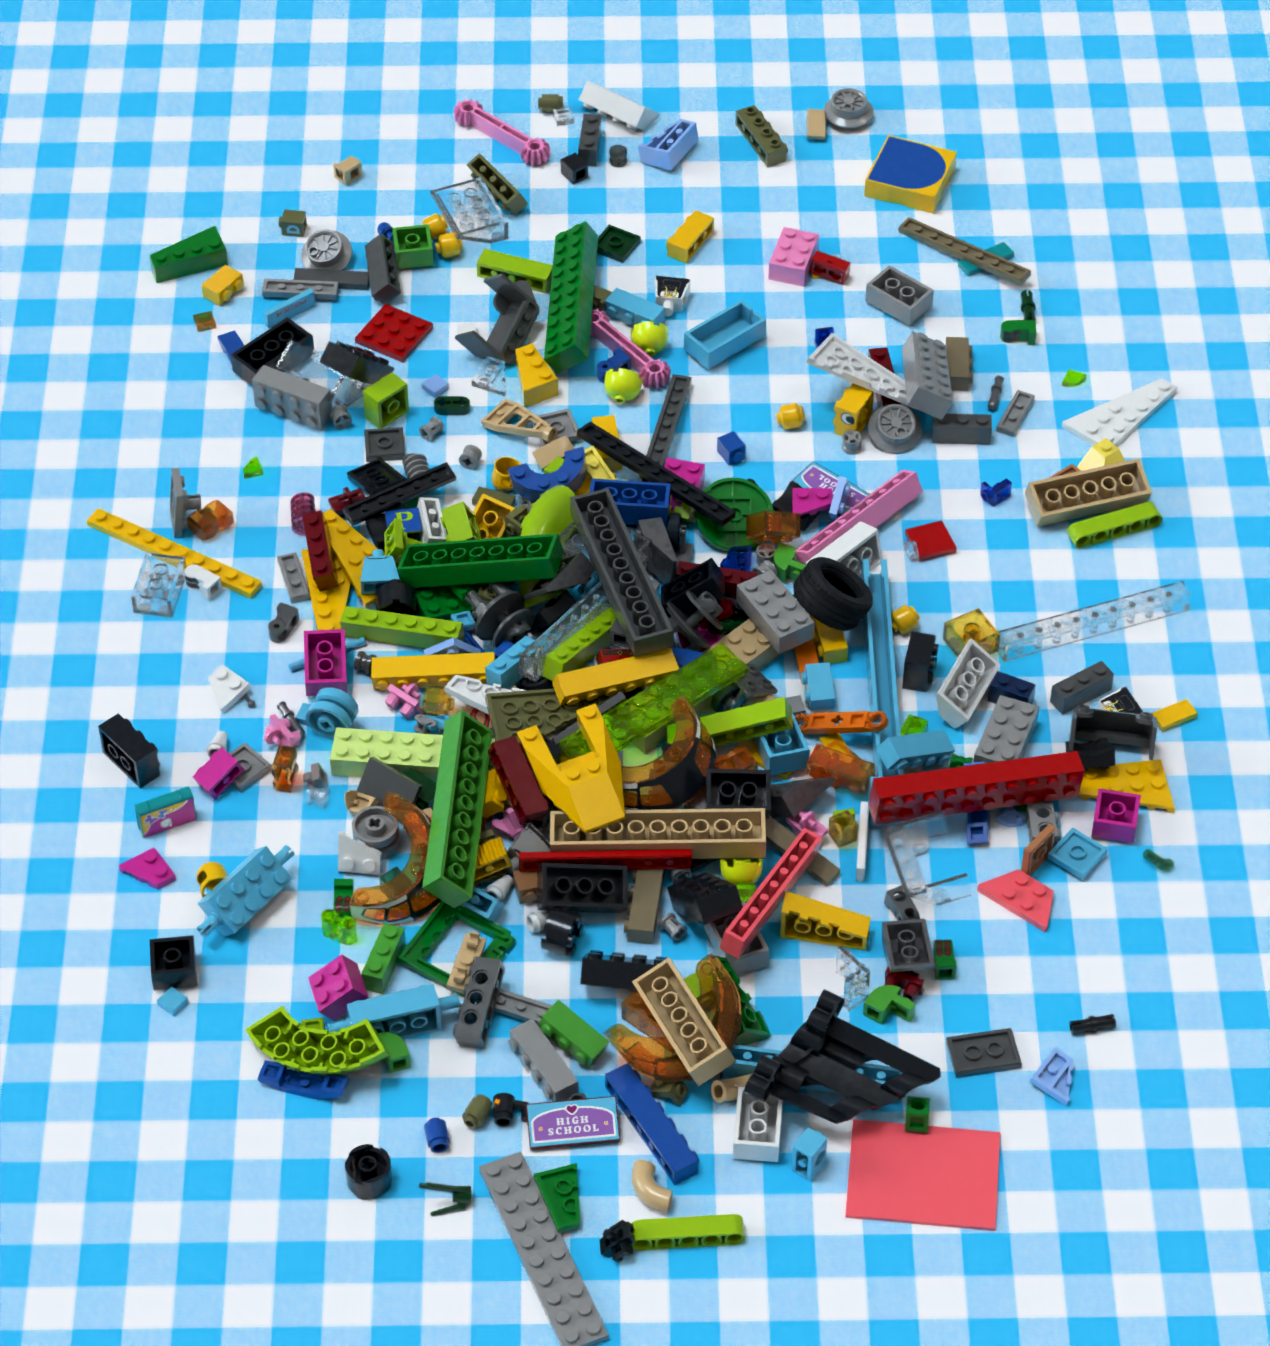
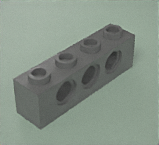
(476, 1034)

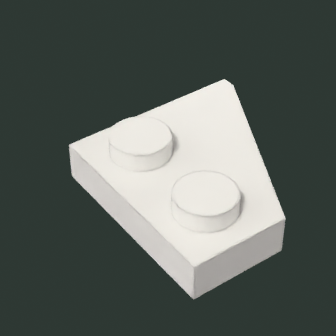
(227, 687)
(357, 856)

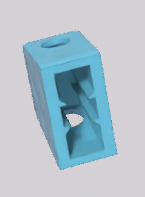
(377, 571)

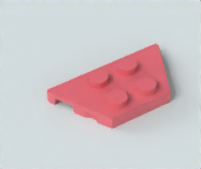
(1021, 896)

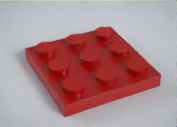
(394, 333)

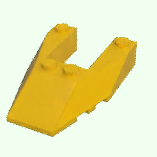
(585, 786)

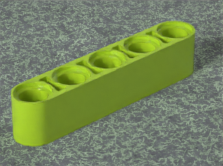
(1114, 524)
(688, 1232)

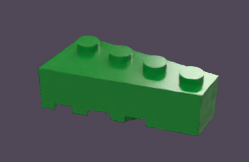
(189, 256)

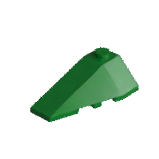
(753, 1023)

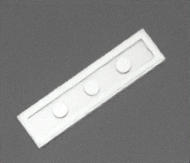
(862, 841)

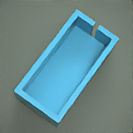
(724, 334)

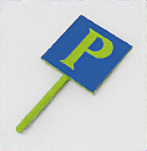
(410, 520)

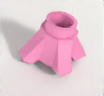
(509, 824)

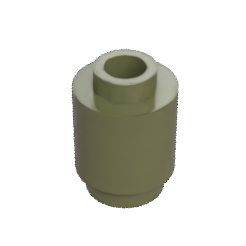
(549, 102)
(477, 1111)

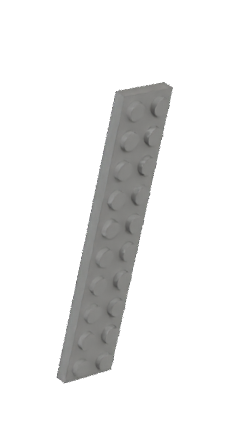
(543, 1252)

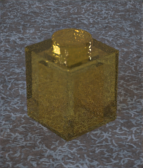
(437, 702)
(843, 829)

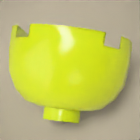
(650, 337)
(622, 385)
(741, 870)

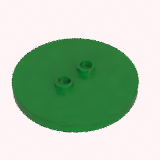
(743, 498)

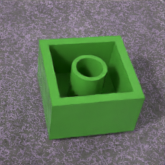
(413, 246)

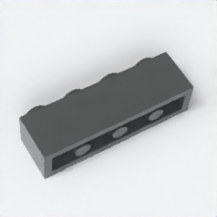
(382, 269)

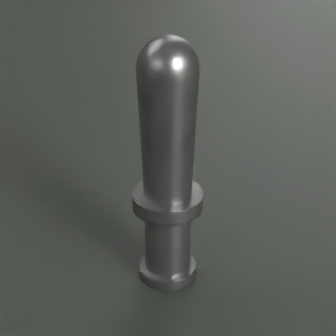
(996, 390)
(289, 714)

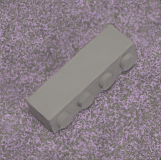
(543, 1061)

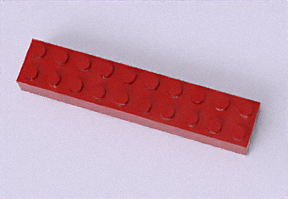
(976, 787)

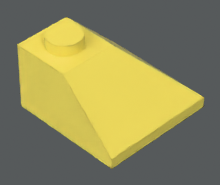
(1100, 455)

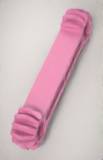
(530, 150)
(652, 371)

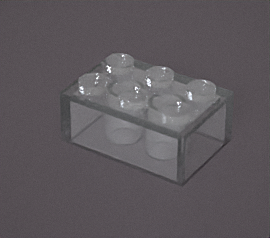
(158, 585)

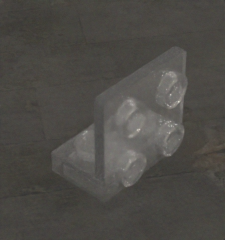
(855, 977)

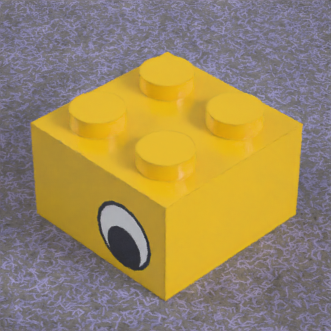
(853, 409)

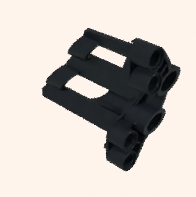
(827, 1054)

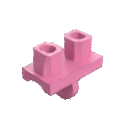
(410, 705)
(279, 732)
(807, 820)

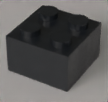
(920, 661)
(173, 962)

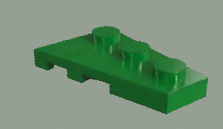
(560, 1195)

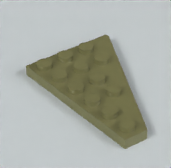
(523, 709)

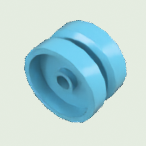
(331, 710)

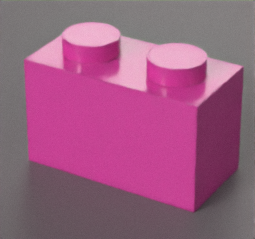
(218, 773)

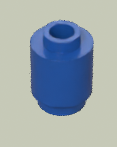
(437, 1135)

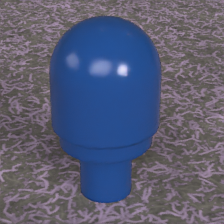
(386, 230)

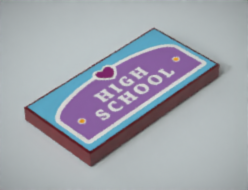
(819, 477)
(572, 1122)

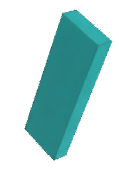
(1000, 249)

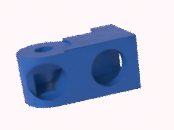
(618, 360)

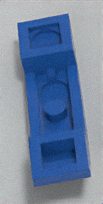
(978, 823)
(301, 1083)

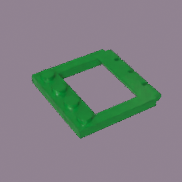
(434, 930)

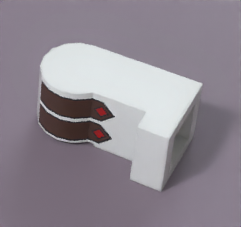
(203, 580)

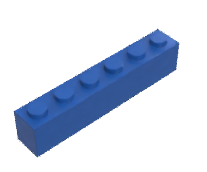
(651, 1123)

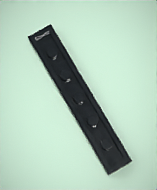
(399, 494)

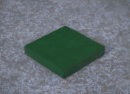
(617, 243)

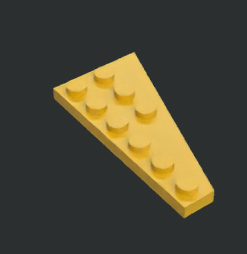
(350, 551)
(330, 603)
(1139, 778)

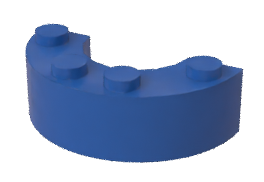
(532, 484)

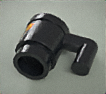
(504, 1109)

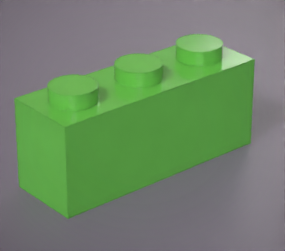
(383, 958)
(573, 1034)

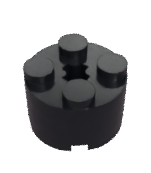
(396, 598)
(561, 931)
(368, 1171)

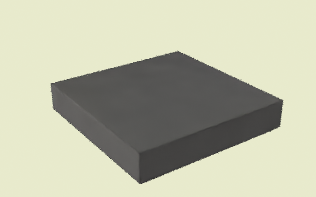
(384, 444)

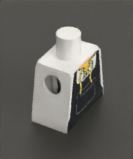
(672, 293)
(1120, 701)

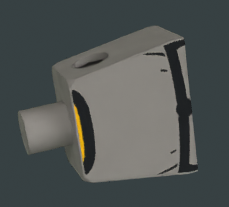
(527, 841)

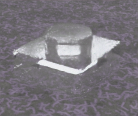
(563, 116)

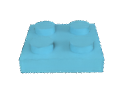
(1077, 853)

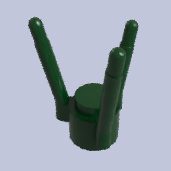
(460, 1194)

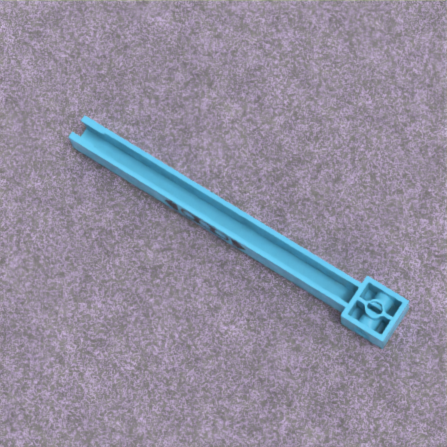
(880, 667)

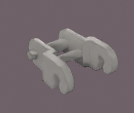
(422, 723)

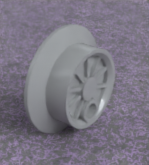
(848, 108)
(326, 250)
(894, 428)

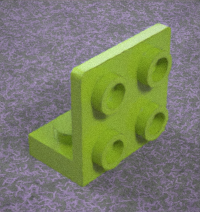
(395, 541)

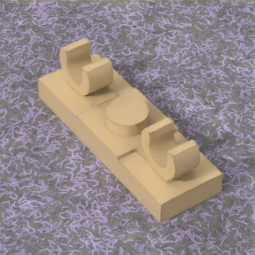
(472, 946)

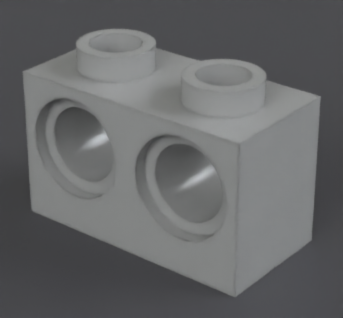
(1039, 817)

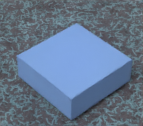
(435, 385)

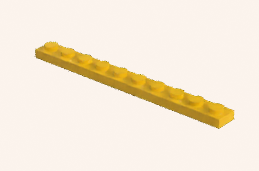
(154, 543)

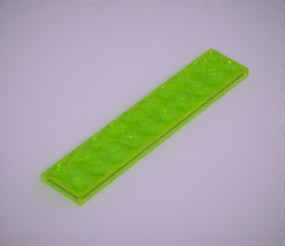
(652, 706)

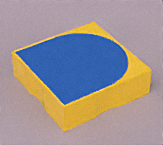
(910, 174)

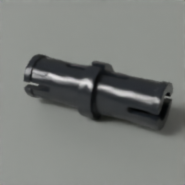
(1092, 1024)

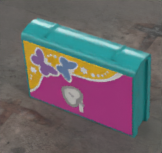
(165, 812)

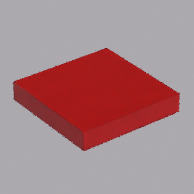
(931, 540)

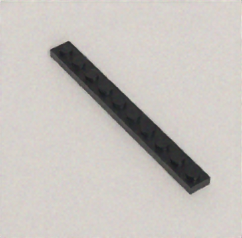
(656, 473)

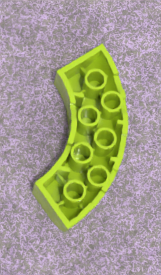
(547, 516)
(316, 1049)

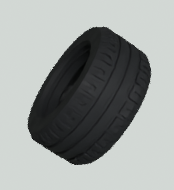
(832, 593)

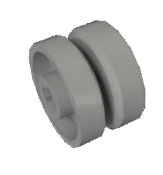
(377, 830)

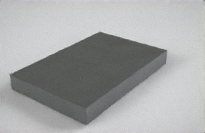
(380, 778)
(983, 1052)

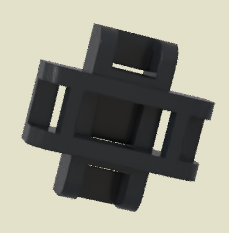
(619, 1241)

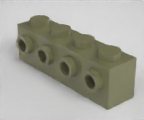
(761, 136)
(500, 187)

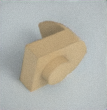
(357, 801)

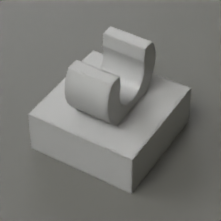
(316, 776)

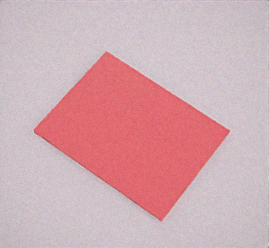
(923, 1177)

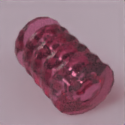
(301, 504)

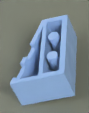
(671, 146)

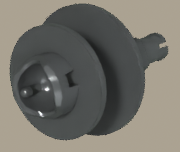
(707, 607)
(501, 617)

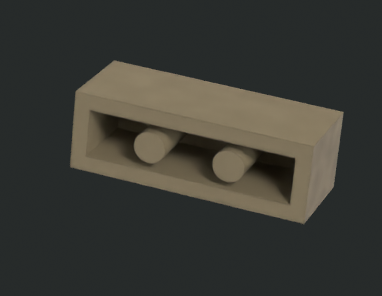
(959, 362)

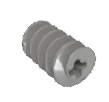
(414, 464)

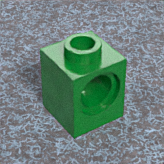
(917, 1114)

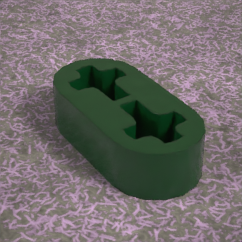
(452, 405)

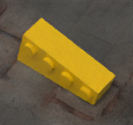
(822, 923)

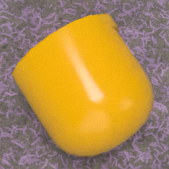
(500, 475)
(210, 875)

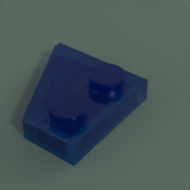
(738, 558)

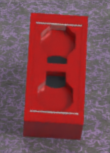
(830, 267)

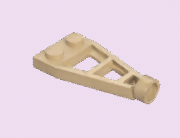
(507, 409)

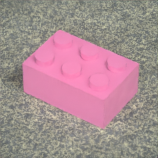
(793, 256)

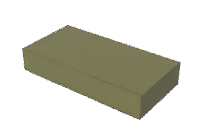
(503, 497)

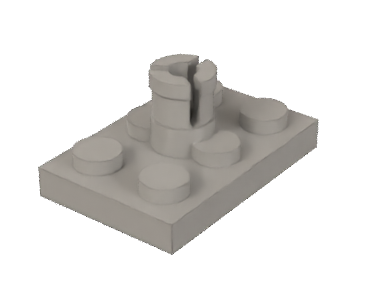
(180, 502)

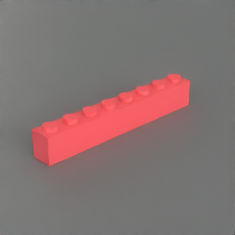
(770, 893)

